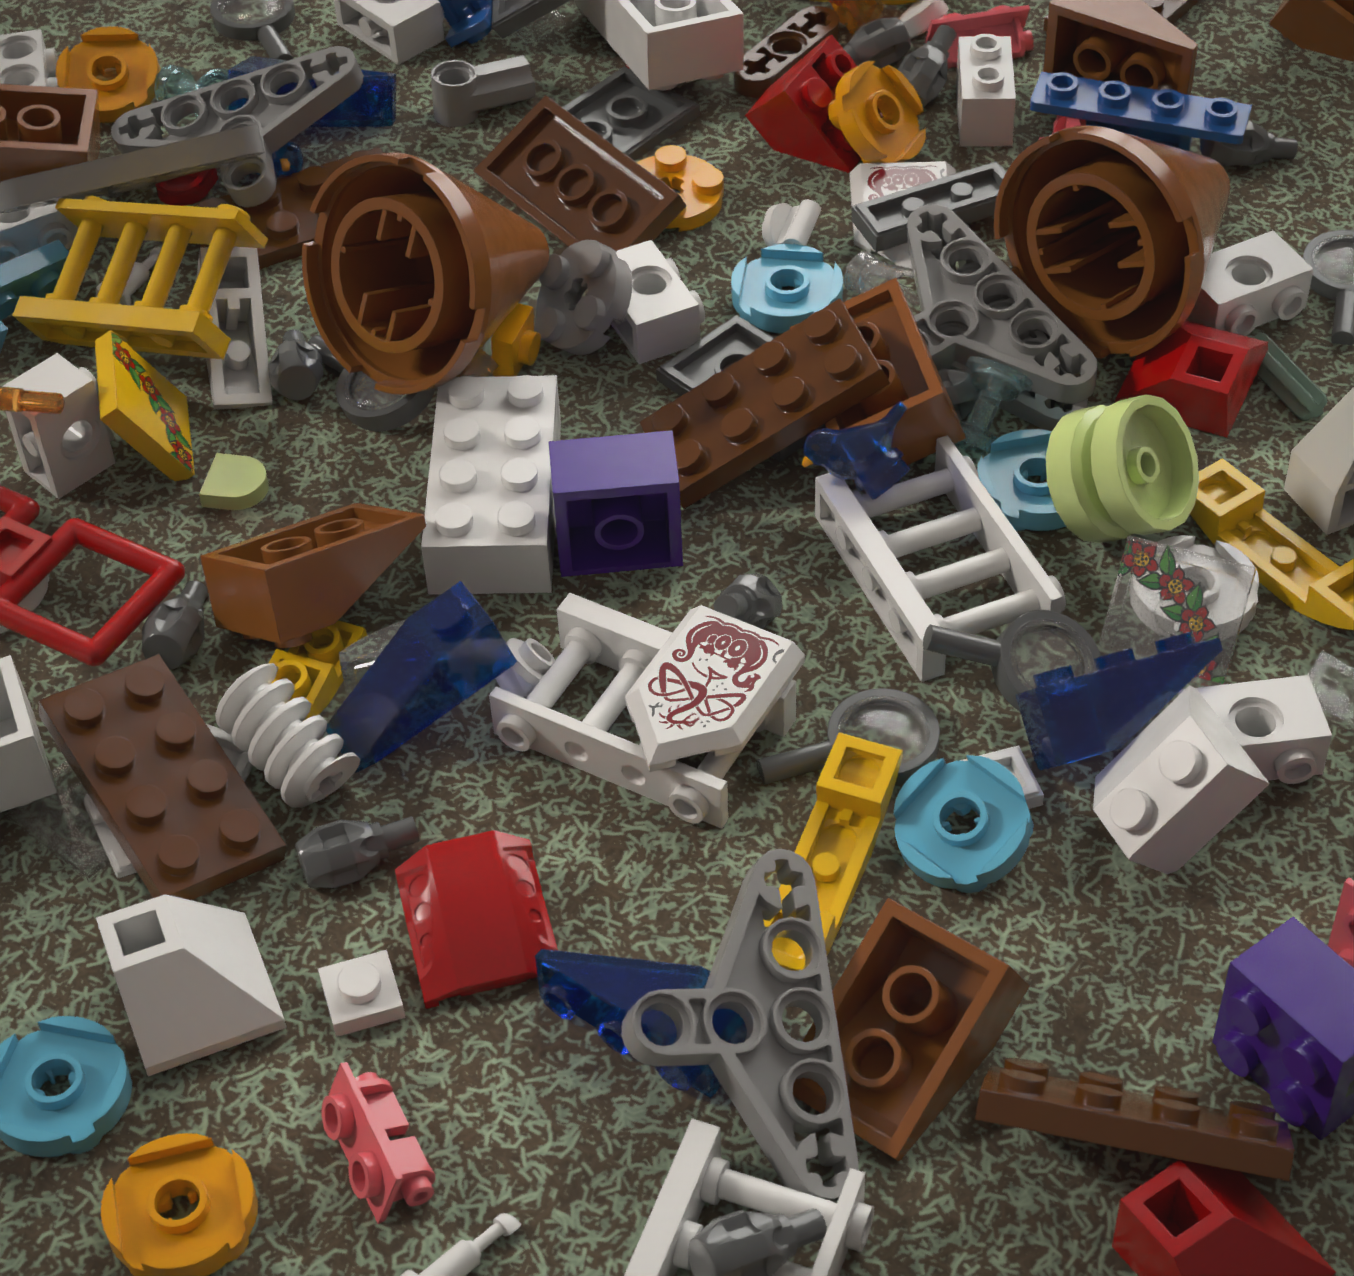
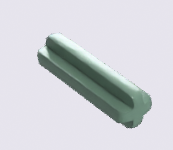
(1290, 382)

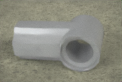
(466, 90)

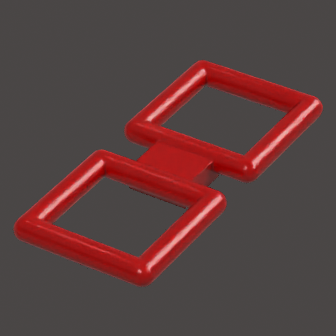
(31, 555)

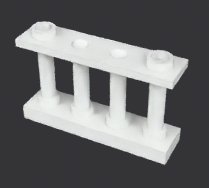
(900, 594)
(628, 645)
(702, 1177)

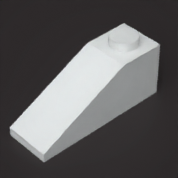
(238, 311)

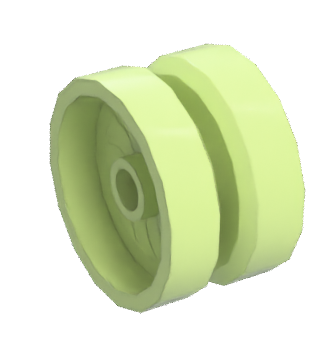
(1122, 469)

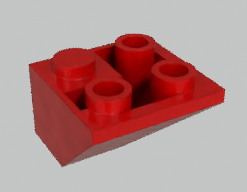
(795, 109)
(1199, 374)
(1209, 1224)

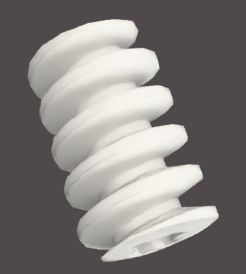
(282, 739)

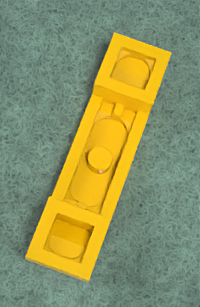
(1297, 573)
(841, 833)

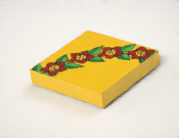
(143, 407)

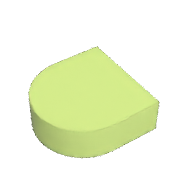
(234, 483)

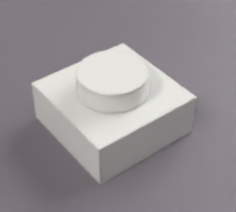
(361, 993)

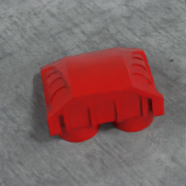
(474, 914)

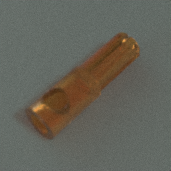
(31, 401)

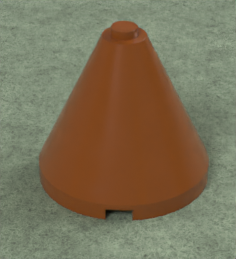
(1112, 232)
(413, 270)

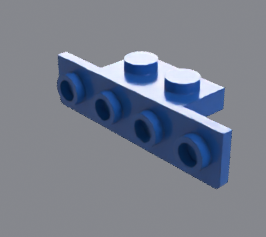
(1142, 112)

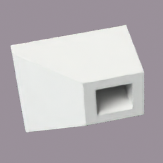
(188, 979)

